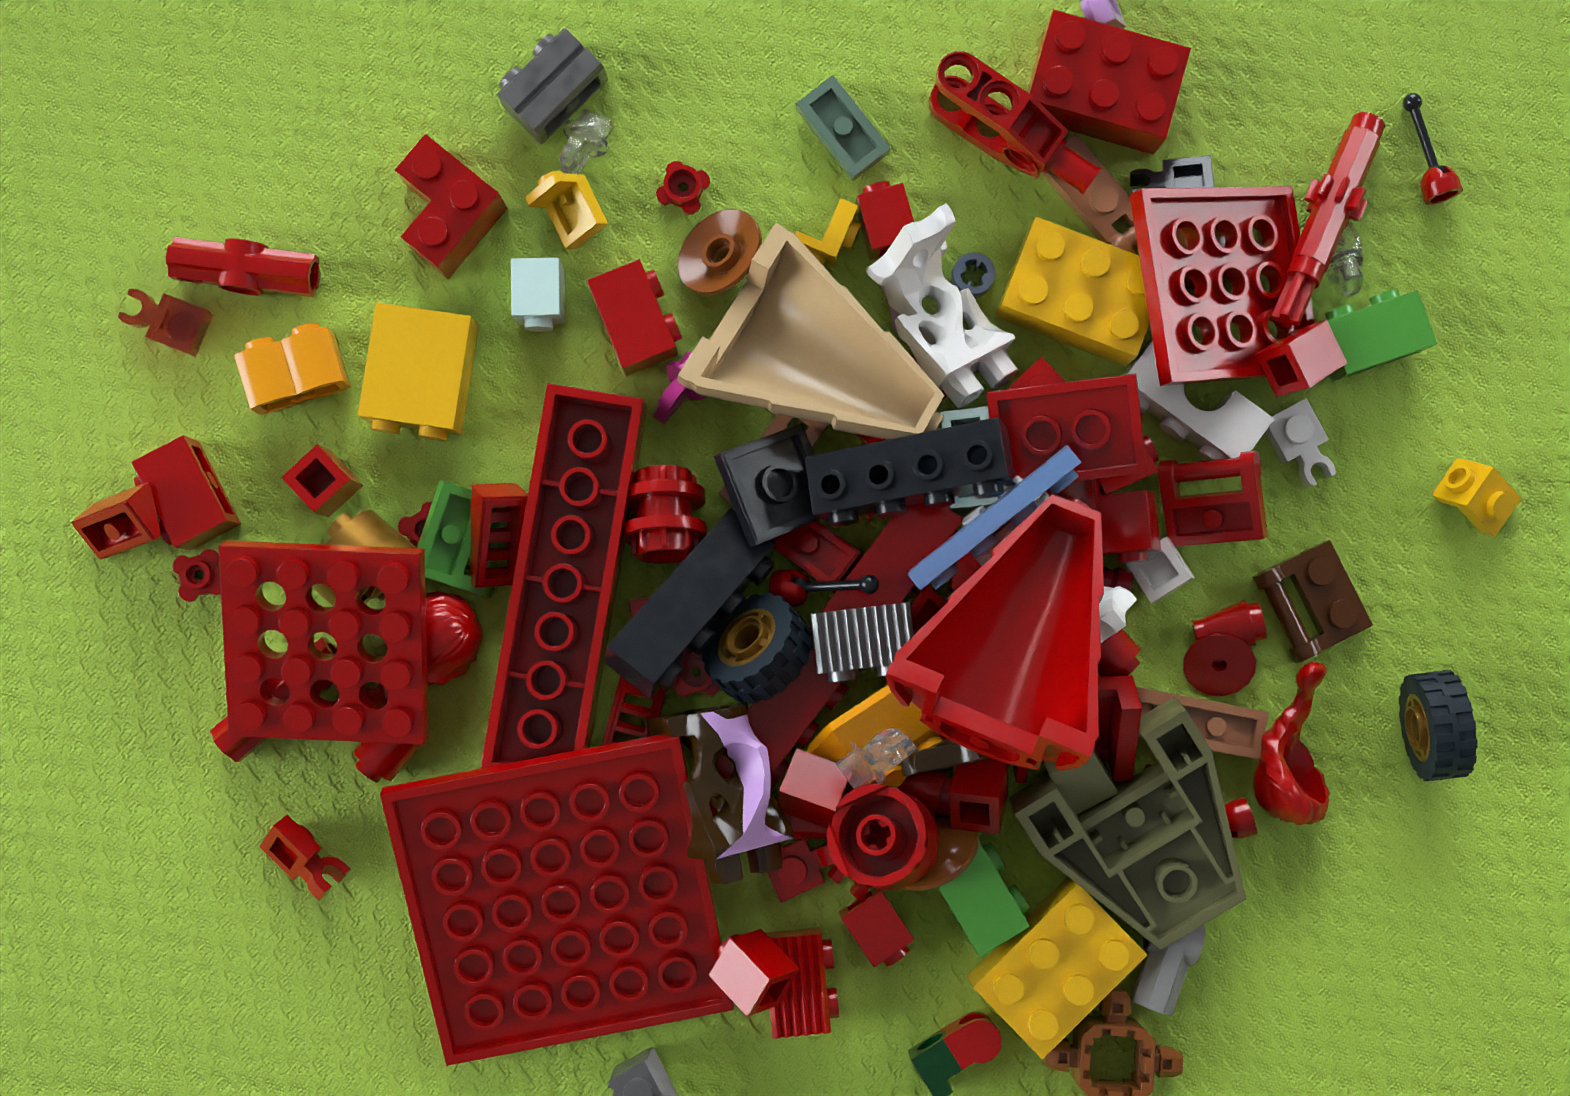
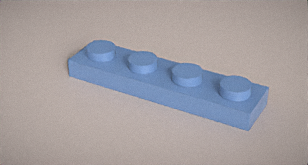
(1012, 506)

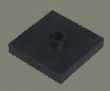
(769, 483)

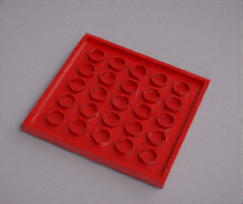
(557, 897)

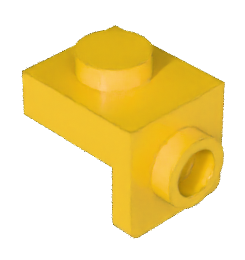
(569, 205)
(839, 234)
(1478, 494)

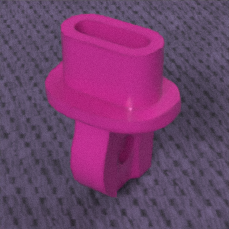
(675, 393)

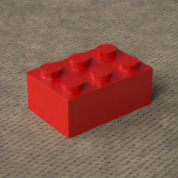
(1108, 81)

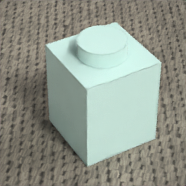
(537, 293)

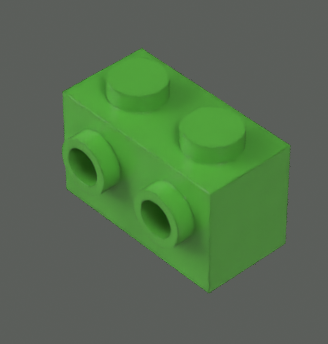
(1381, 332)
(984, 904)

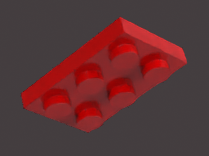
(1091, 416)

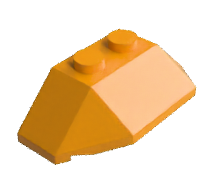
(864, 722)

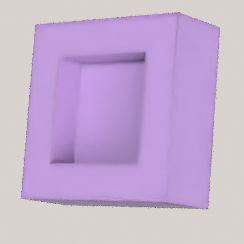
(1103, 11)

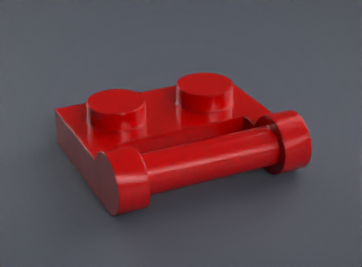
(1217, 515)

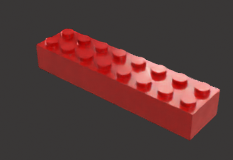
(565, 575)

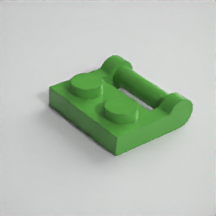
(448, 538)

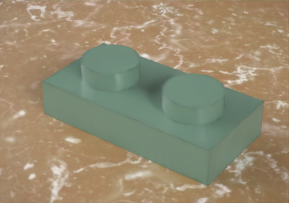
(843, 128)

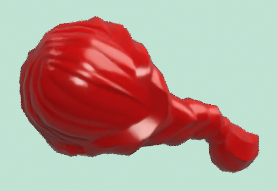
(452, 641)
(1286, 776)

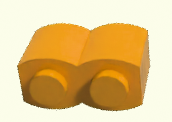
(291, 369)

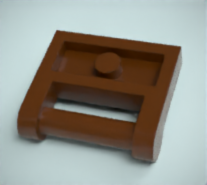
(1325, 594)

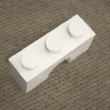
(1219, 433)

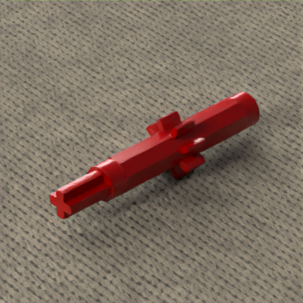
(1330, 209)

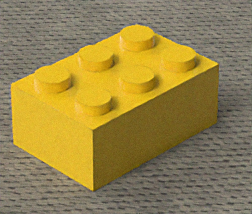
(1077, 292)
(1056, 967)

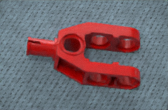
(1028, 132)

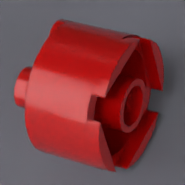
(857, 827)

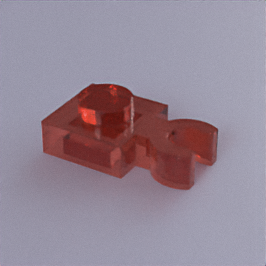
(171, 322)

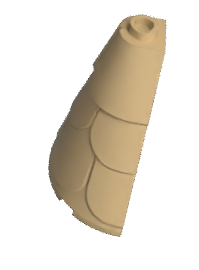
(811, 351)

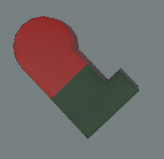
(953, 1049)

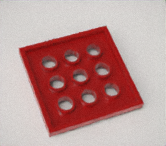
(1166, 263)
(346, 570)

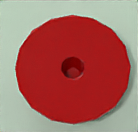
(1219, 664)

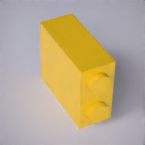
(418, 371)

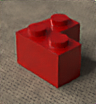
(458, 207)

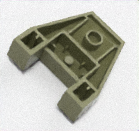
(1158, 846)

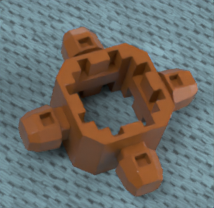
(1115, 1006)

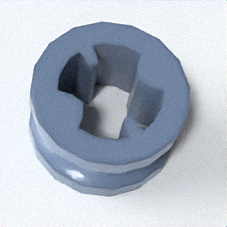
(980, 261)

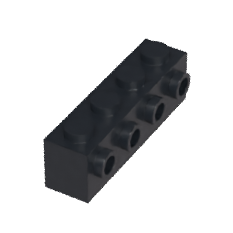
(911, 471)
(688, 606)

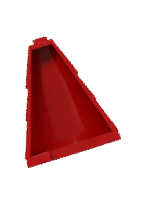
(1017, 646)

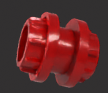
(664, 514)

